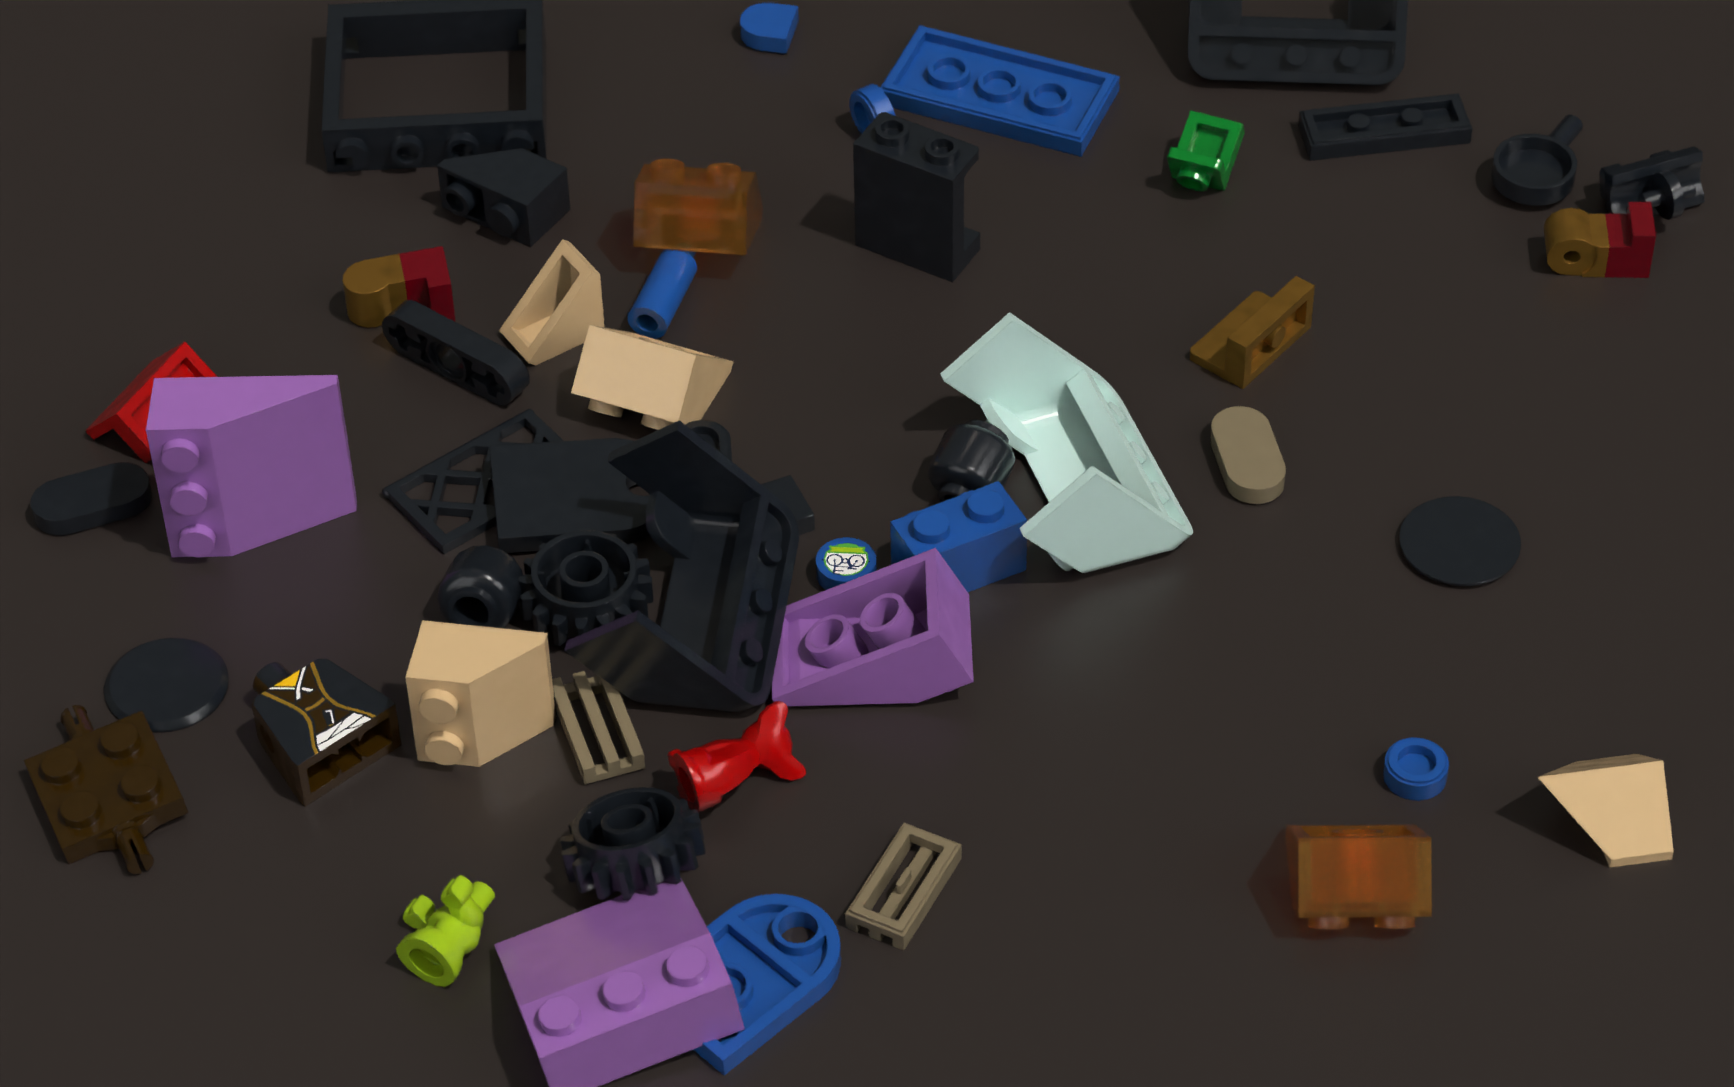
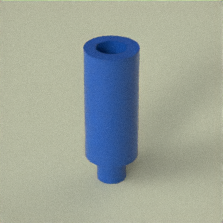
(662, 293)

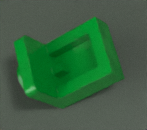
(1205, 152)

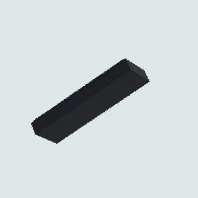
(1384, 127)

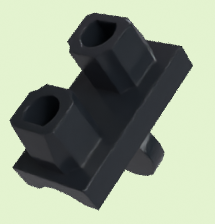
(1664, 179)

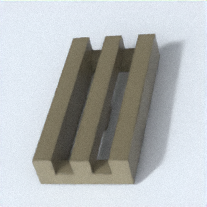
(585, 689)
(884, 922)

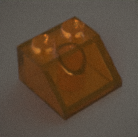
(696, 207)
(1360, 873)

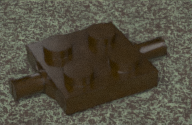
(106, 788)

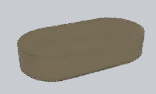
(1247, 455)

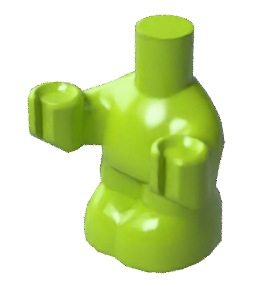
(447, 934)

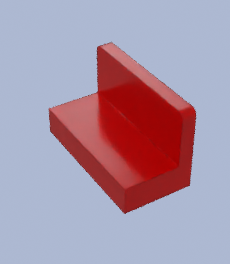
(130, 409)

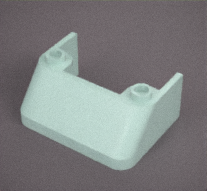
(1081, 445)

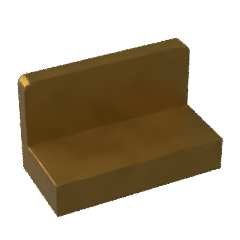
(1256, 333)

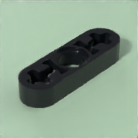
(455, 352)

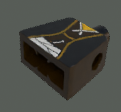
(321, 725)

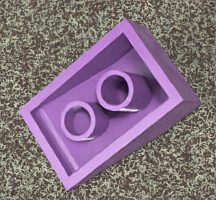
(878, 638)

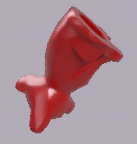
(723, 764)

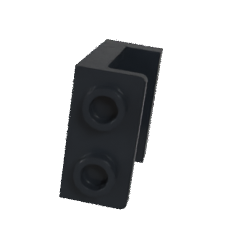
(913, 196)

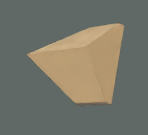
(556, 307)
(1618, 805)

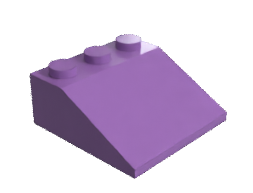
(247, 459)
(620, 987)

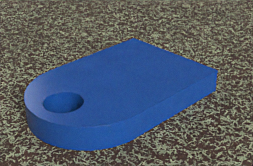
(769, 974)

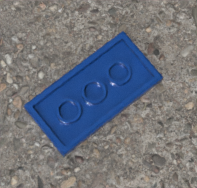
(1000, 90)

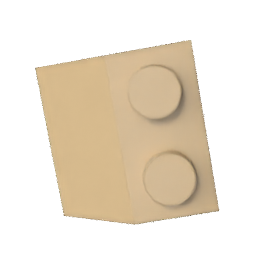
(647, 377)
(477, 691)

